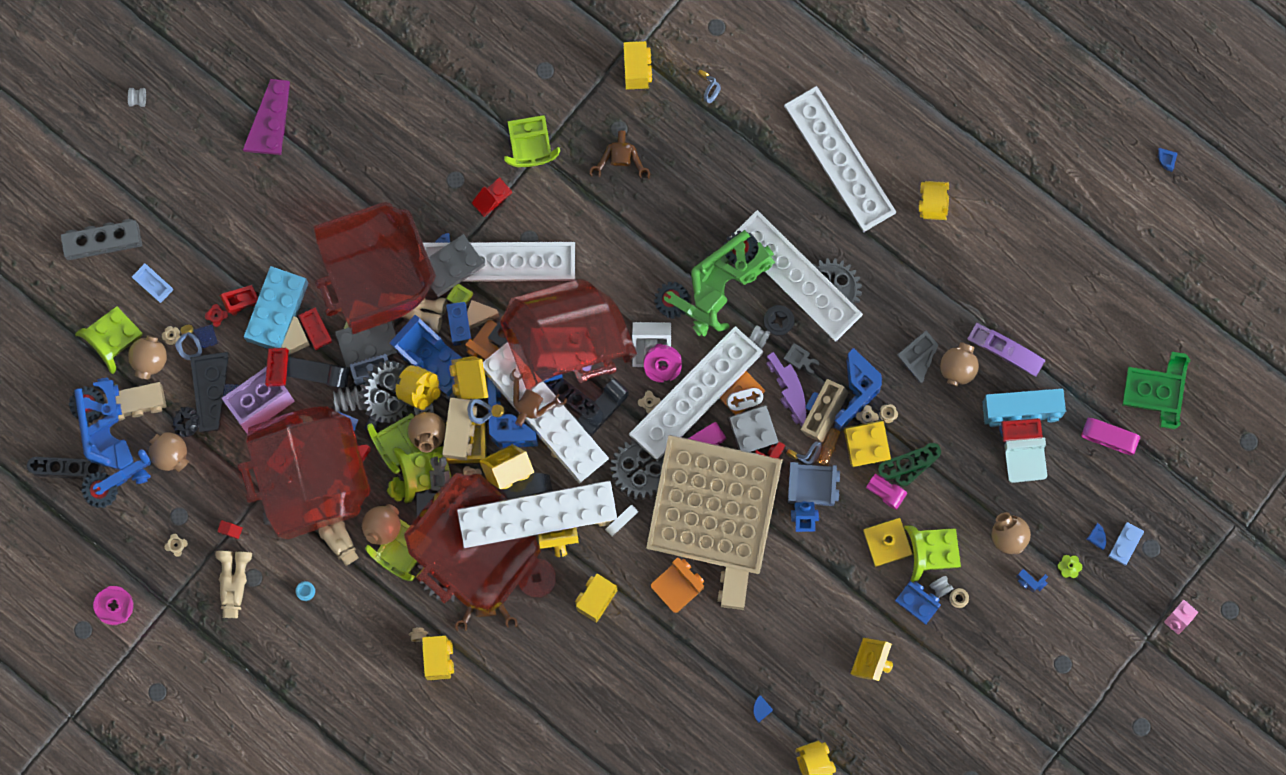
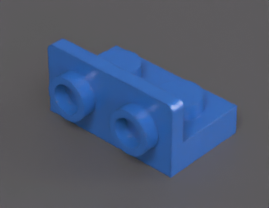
(458, 322)
(918, 602)

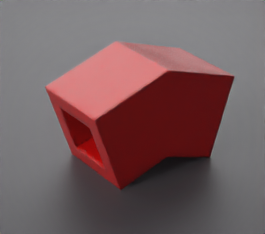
(229, 529)

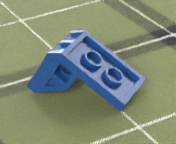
(424, 348)
(859, 373)
(512, 434)

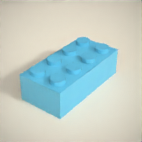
(275, 308)
(1024, 405)

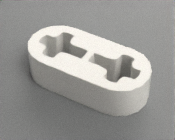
(746, 403)
(615, 526)

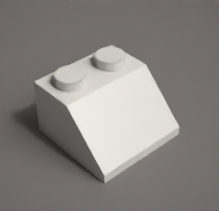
(646, 336)

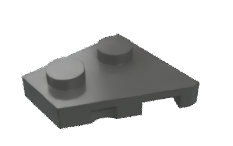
(919, 355)

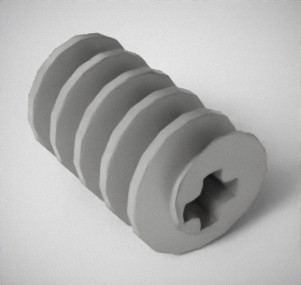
(348, 399)

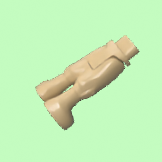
(434, 320)
(339, 542)
(232, 585)

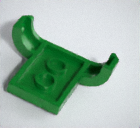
(1159, 390)

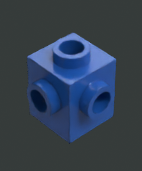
(804, 516)

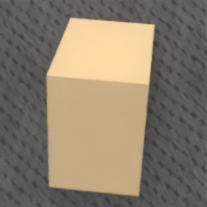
(480, 314)
(295, 337)

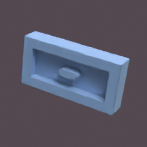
(152, 283)
(1126, 543)

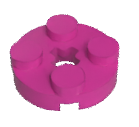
(664, 373)
(120, 614)

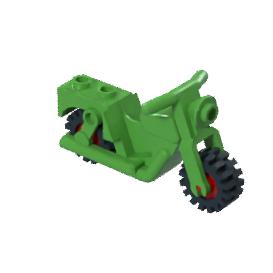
(710, 279)

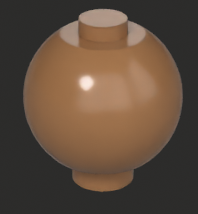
(147, 356)
(959, 365)
(426, 431)
(168, 452)
(381, 524)
(1010, 533)

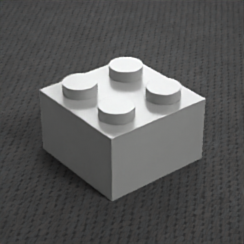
(753, 429)

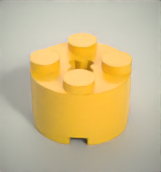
(934, 201)
(418, 387)
(814, 759)

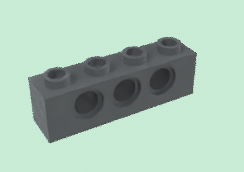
(111, 244)

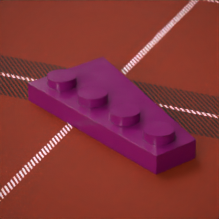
(269, 125)

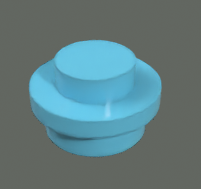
(305, 591)

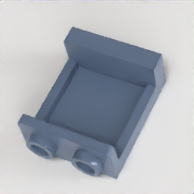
(813, 484)

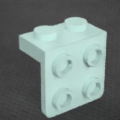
(1026, 460)

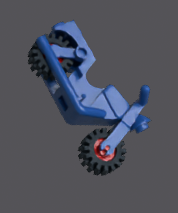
(101, 446)

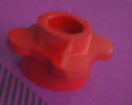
(210, 315)

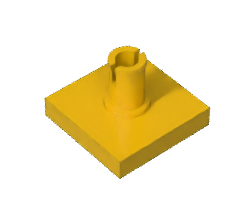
(558, 540)
(887, 542)
(872, 659)

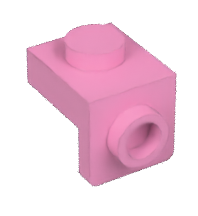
(1181, 617)

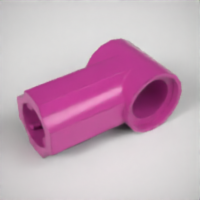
(890, 494)

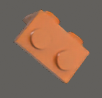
(480, 346)
(678, 585)

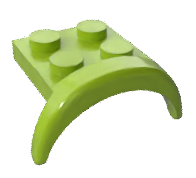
(530, 142)
(111, 335)
(392, 437)
(417, 469)
(933, 550)
(395, 555)

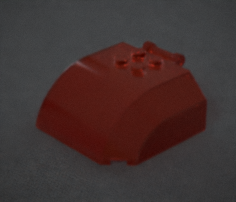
(373, 265)
(565, 331)
(305, 470)
(478, 574)

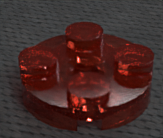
(542, 588)

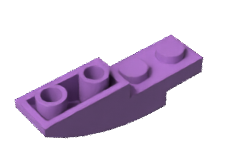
(1006, 349)
(793, 394)

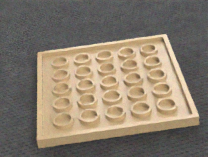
(714, 504)

